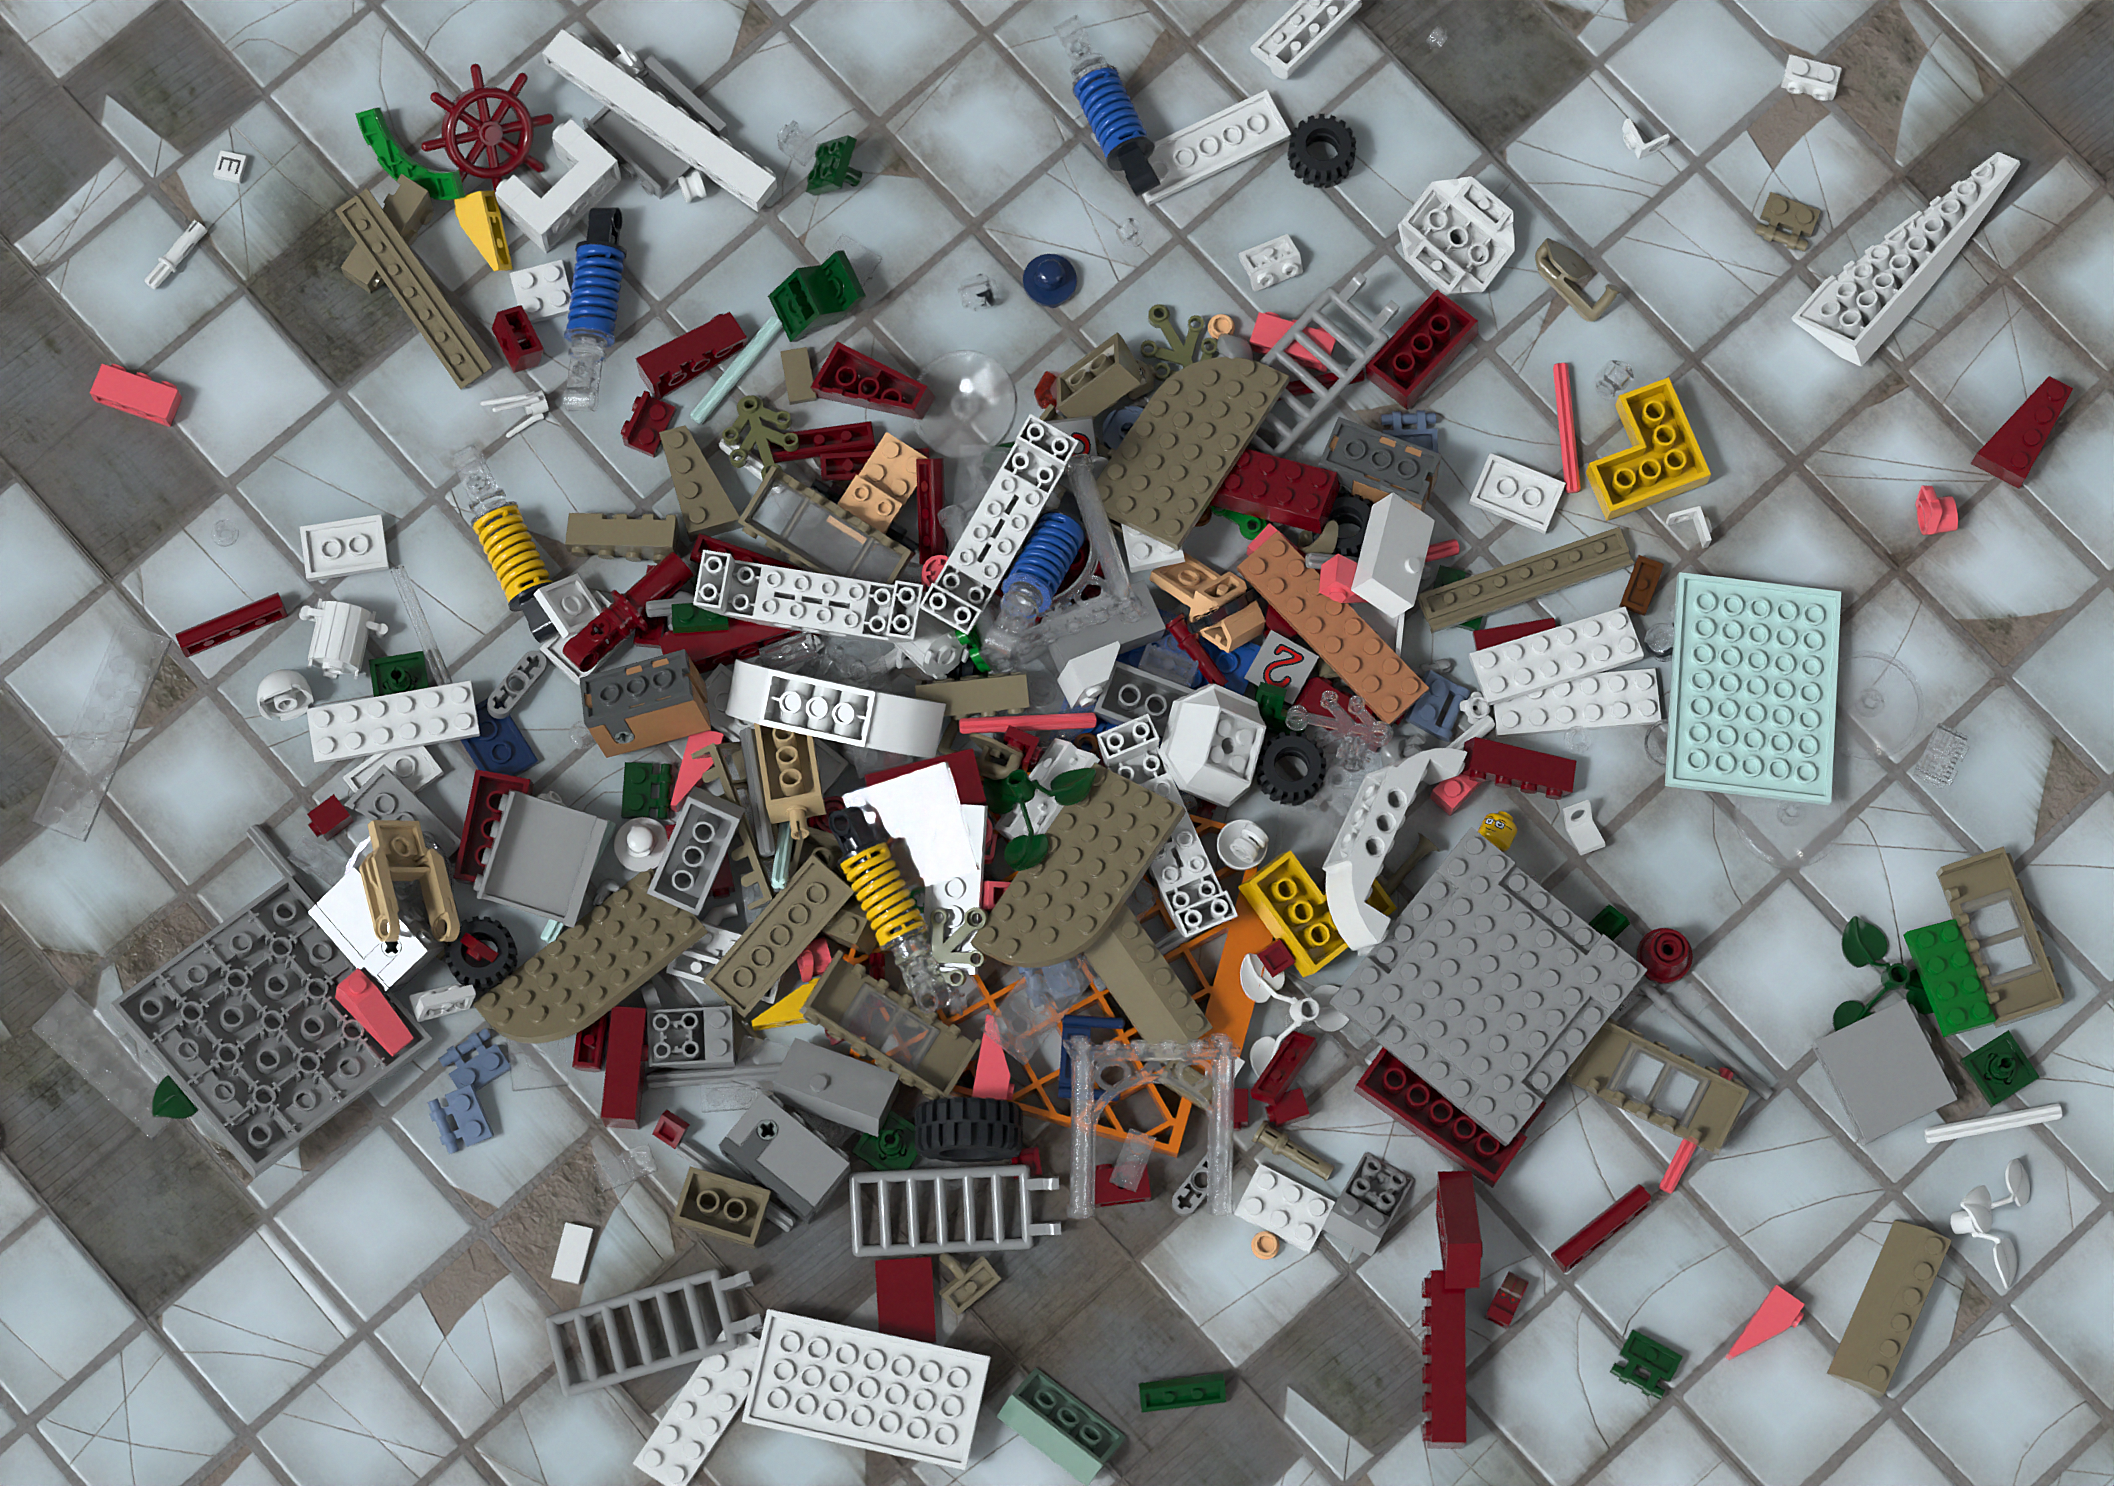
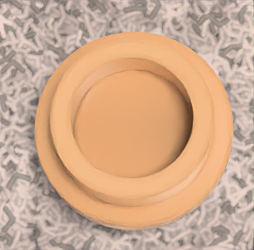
(1219, 325)
(1265, 1245)

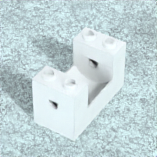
(571, 198)

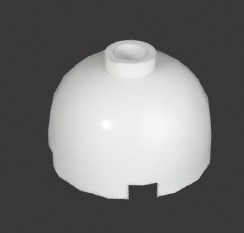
(284, 695)

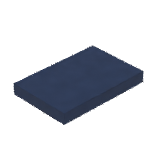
(500, 744)

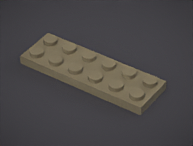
(778, 935)

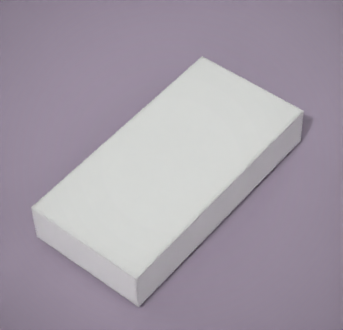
(572, 1253)

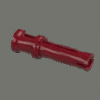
(1190, 643)

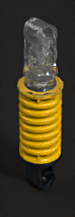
(505, 541)
(885, 906)

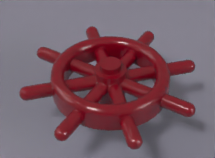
(488, 130)

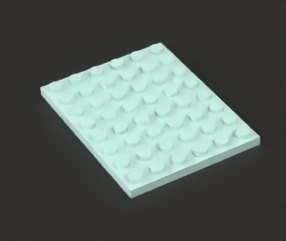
(1753, 688)

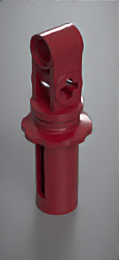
(626, 613)

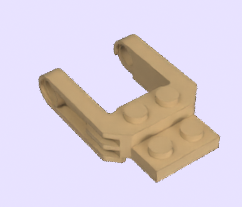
(402, 856)

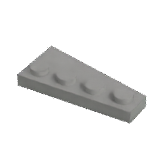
(390, 799)

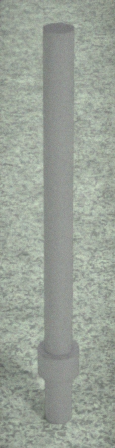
(1664, 1004)

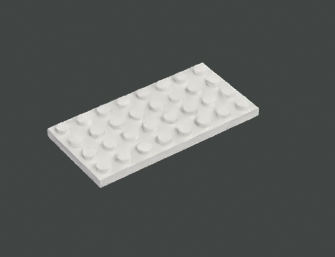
(866, 1389)

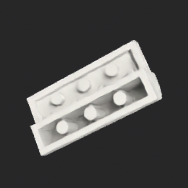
(1301, 33)
(1042, 809)
(706, 953)

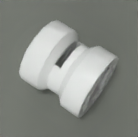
(1248, 844)

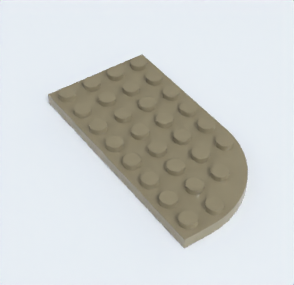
(1187, 445)
(1086, 877)
(591, 966)

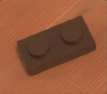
(1641, 585)

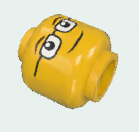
(1499, 829)

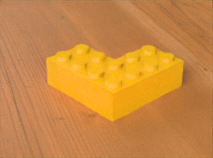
(1662, 454)
(1300, 912)

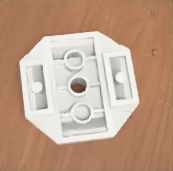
(1478, 221)
(1213, 744)

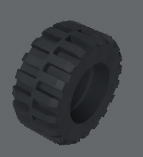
(969, 1129)

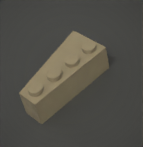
(408, 211)
(698, 491)
(622, 536)
(978, 694)

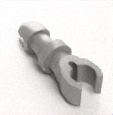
(1440, 666)

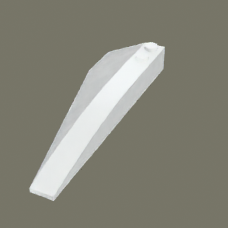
(1876, 293)

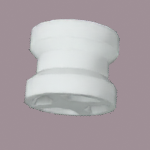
(691, 186)

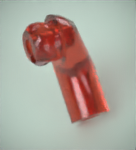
(1042, 391)

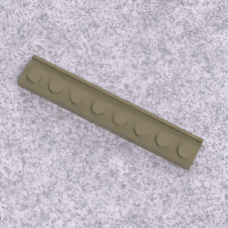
(414, 288)
(1525, 580)

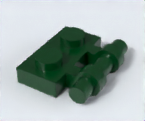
(638, 789)
(1651, 1357)

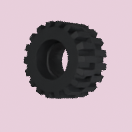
(1327, 131)
(1352, 511)
(1295, 746)
(494, 972)

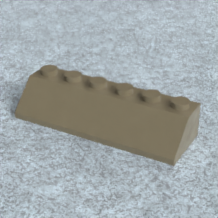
(1145, 983)
(1889, 1307)

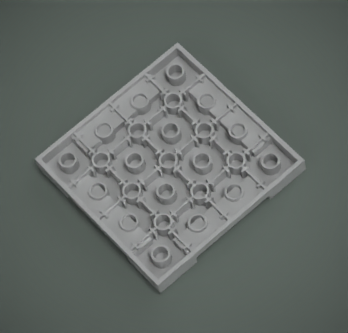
(1487, 987)
(257, 1028)

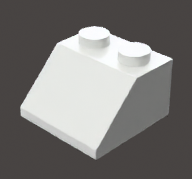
(1087, 675)

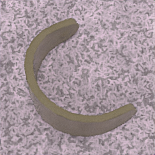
(1324, 544)

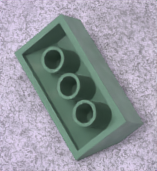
(1061, 1426)

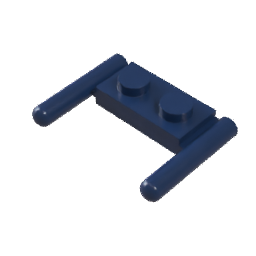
(1081, 1026)

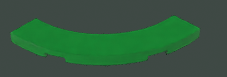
(397, 162)

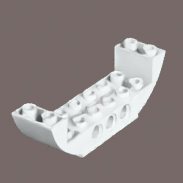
(1000, 525)
(807, 600)
(834, 710)
(1369, 836)
(1181, 867)

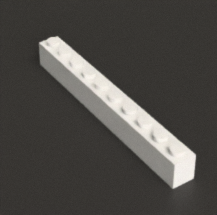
(660, 120)

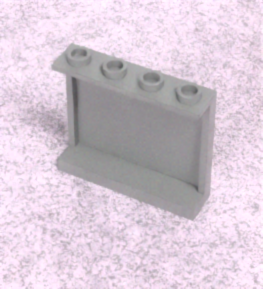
(637, 151)
(540, 857)
(1885, 1071)

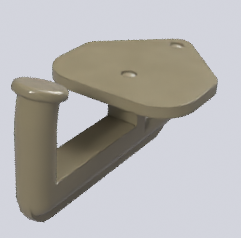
(1574, 269)
(990, 748)

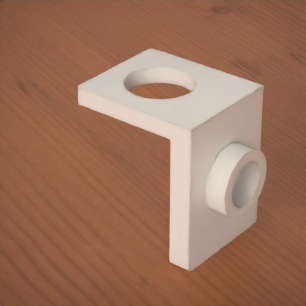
(629, 60)
(1634, 141)
(1701, 523)
(1582, 830)

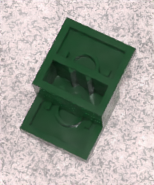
(817, 296)

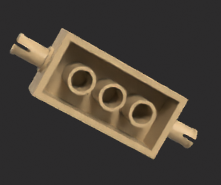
(790, 777)

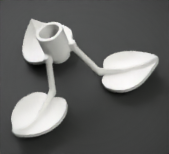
(1303, 1010)
(1978, 1218)

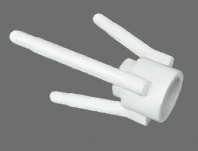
(533, 403)

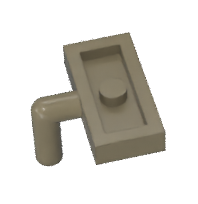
(968, 1284)

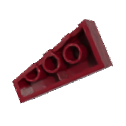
(866, 383)
(2018, 442)

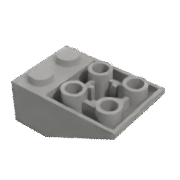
(692, 1037)
(1367, 1204)

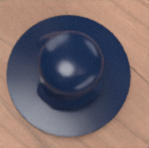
(1049, 280)

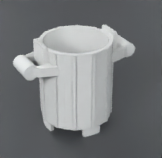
(340, 636)
(933, 647)

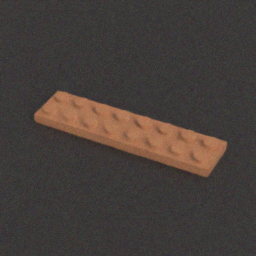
(1332, 629)

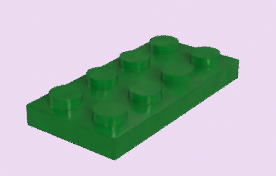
(1949, 978)

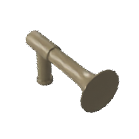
(1424, 847)

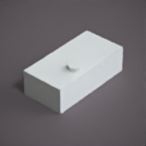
(1393, 555)

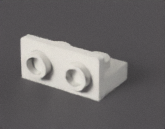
(1810, 78)
(1271, 262)
(441, 1001)

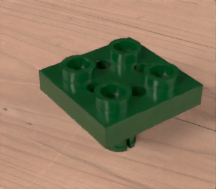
(833, 166)
(407, 667)
(2017, 1070)
(891, 1144)

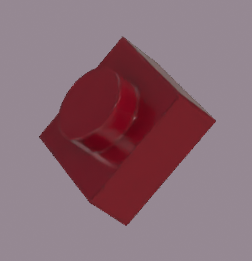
(478, 949)
(1275, 957)
(671, 1129)
(1031, 1158)

